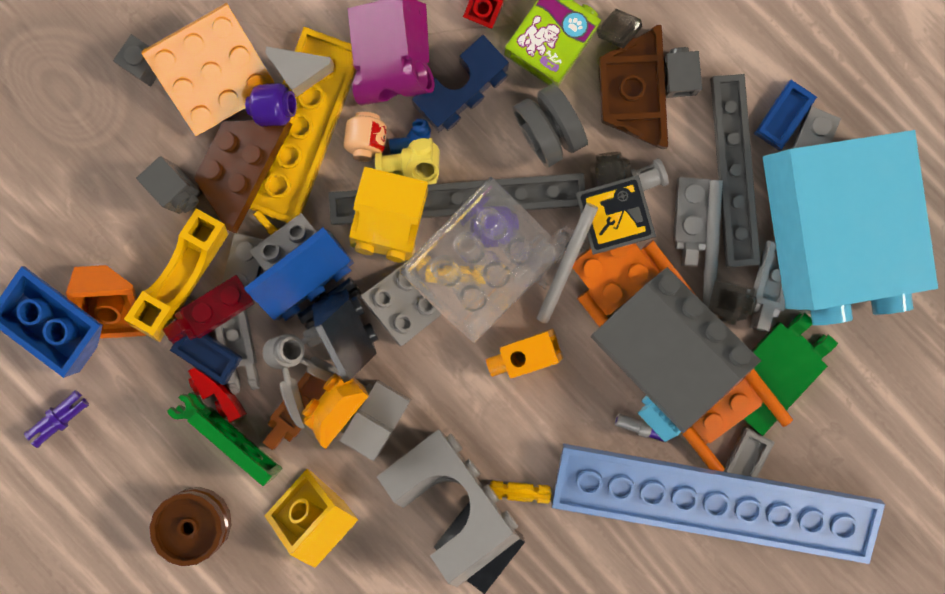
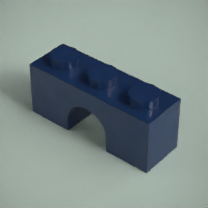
(485, 68)

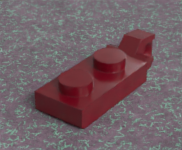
(210, 311)

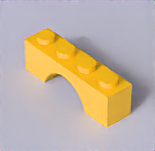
(166, 296)

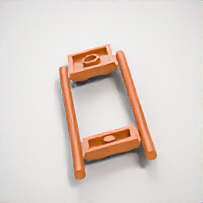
(617, 277)

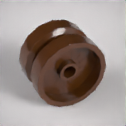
(174, 537)

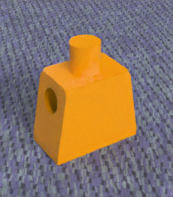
(539, 350)

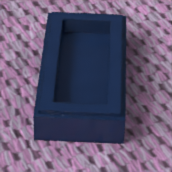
(208, 357)

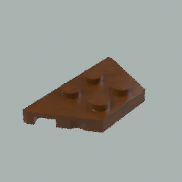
(635, 89)
(237, 167)

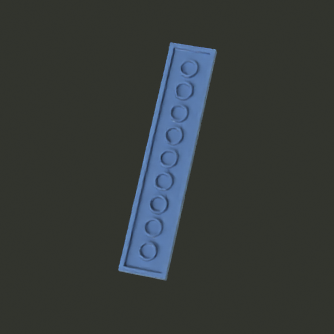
(717, 503)

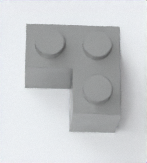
(375, 421)

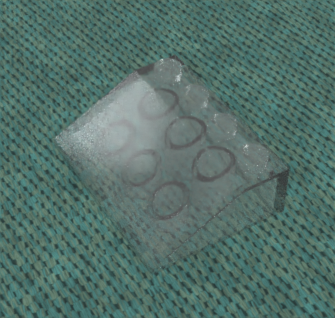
(482, 260)

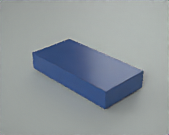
(785, 115)

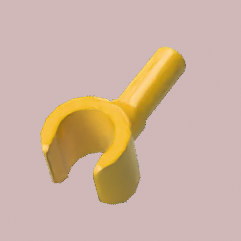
(265, 222)

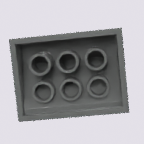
(675, 349)

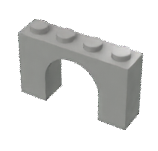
(487, 528)

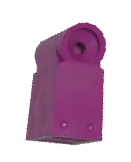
(389, 50)

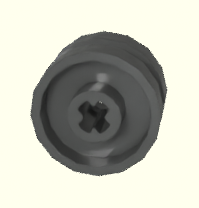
(550, 125)

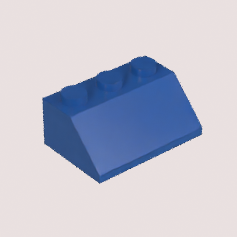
(300, 275)
(48, 323)

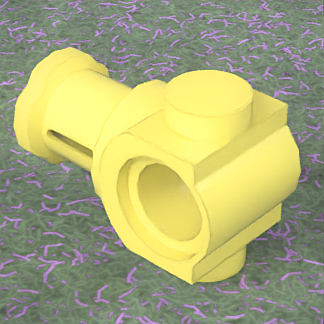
(416, 161)

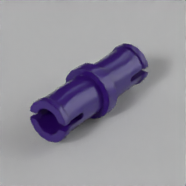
(56, 419)

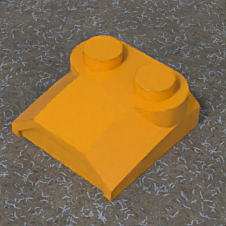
(334, 408)

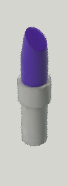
(638, 426)

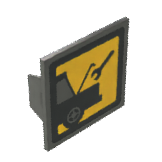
(620, 216)

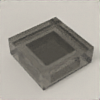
(619, 28)

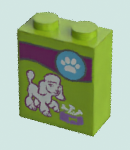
(552, 38)

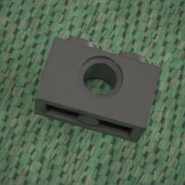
(170, 186)

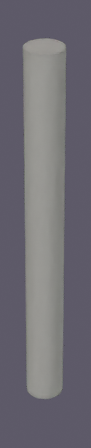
(712, 238)
(567, 262)

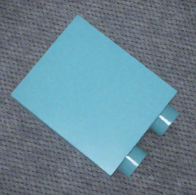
(851, 226)

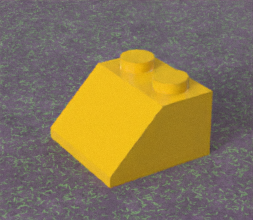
(310, 519)

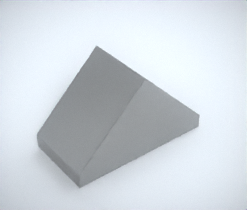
(299, 68)

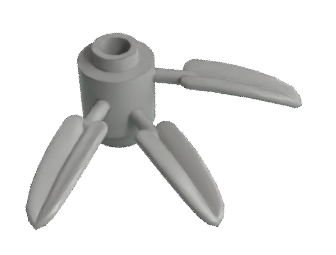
(287, 352)

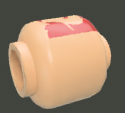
(365, 136)

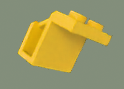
(387, 214)

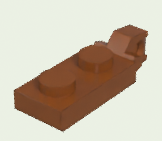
(281, 421)

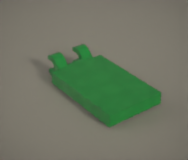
(788, 366)
(226, 438)

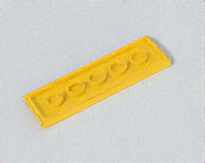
(303, 150)

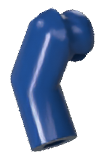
(419, 130)

